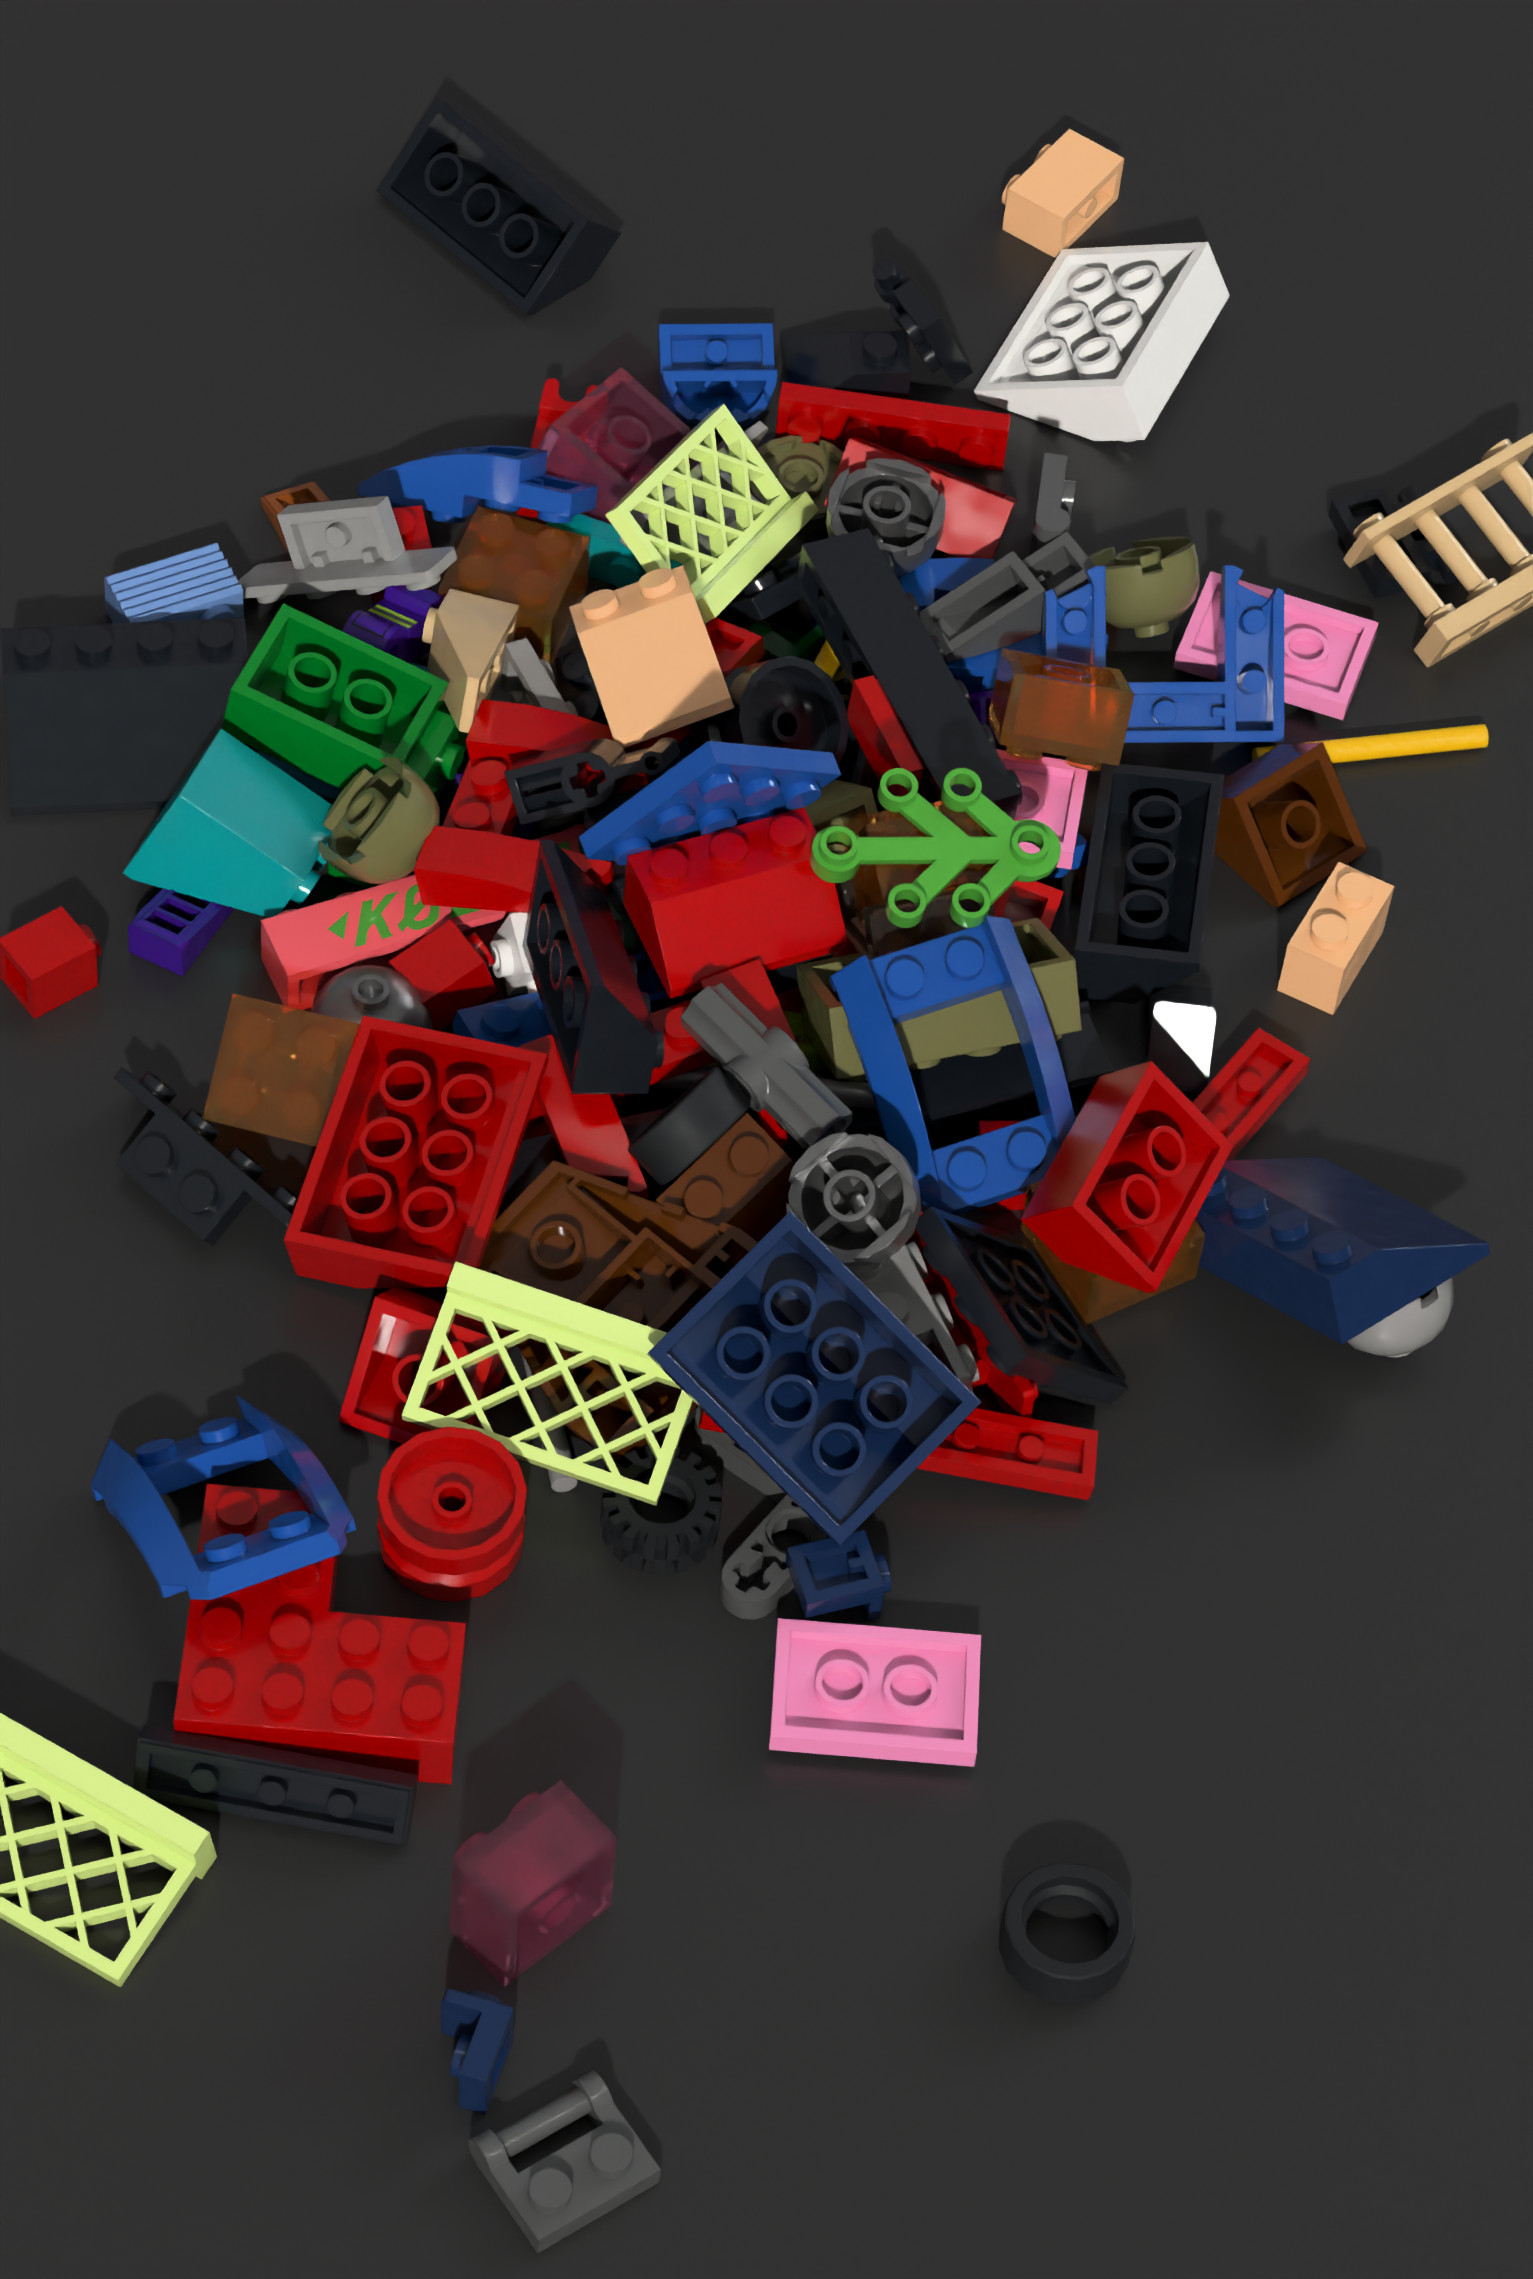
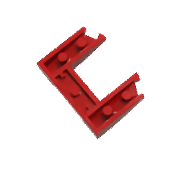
(473, 855)
(588, 1124)

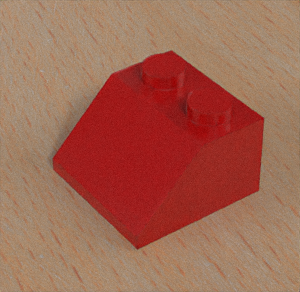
(392, 1355)

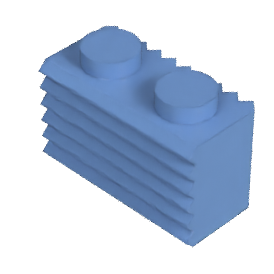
(176, 589)

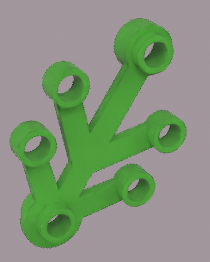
(945, 848)

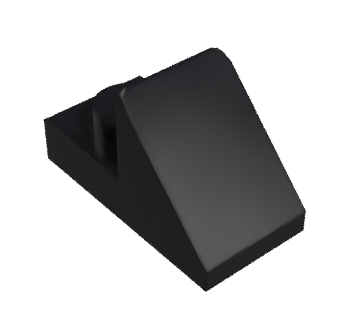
(1182, 1035)

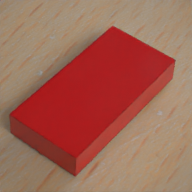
(881, 733)

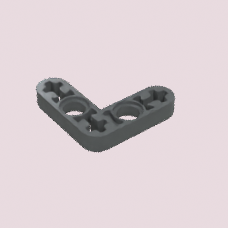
(759, 1546)

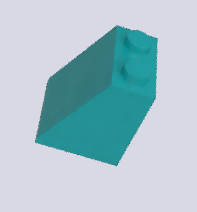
(236, 834)

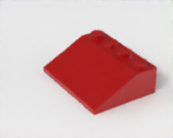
(412, 1157)

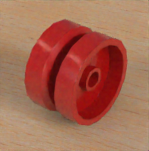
(451, 1514)

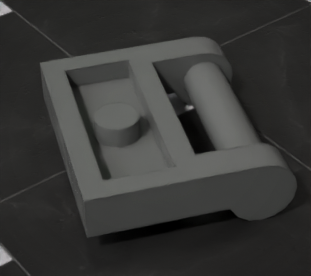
(1053, 502)
(578, 2179)

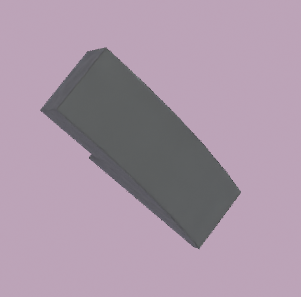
(1005, 599)

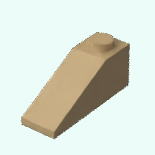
(468, 649)

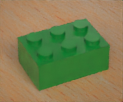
(329, 700)

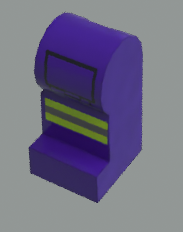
(396, 622)

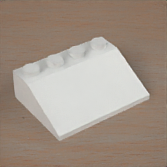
(1107, 338)

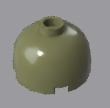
(1149, 583)
(380, 823)

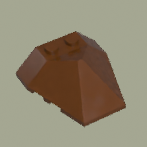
(617, 1256)

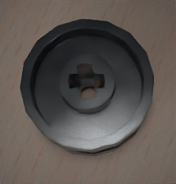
(781, 706)

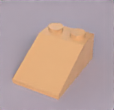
(650, 656)

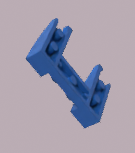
(1249, 687)

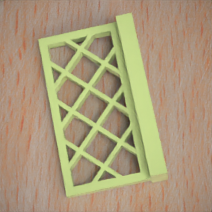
(734, 553)
(560, 1325)
(117, 1811)

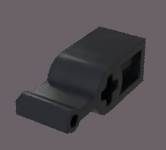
(559, 779)

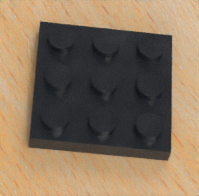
(1018, 1307)

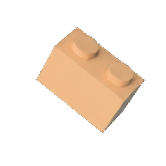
(1062, 193)
(1335, 938)

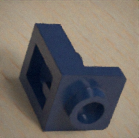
(839, 1576)
(483, 2046)

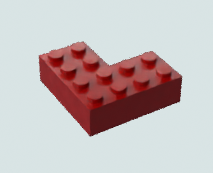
(314, 1681)

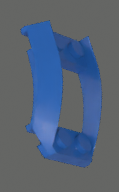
(936, 977)
(229, 1562)

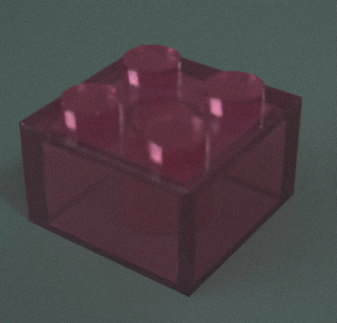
(612, 439)
(531, 1881)

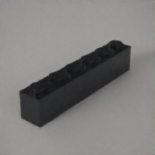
(880, 633)

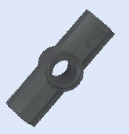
(765, 1066)

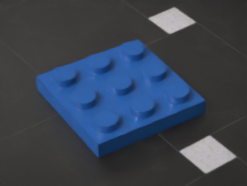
(711, 792)

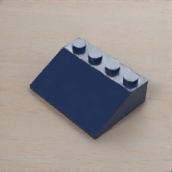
(1326, 1243)
(814, 1378)

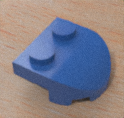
(716, 366)

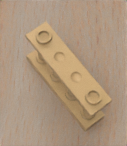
(1488, 601)

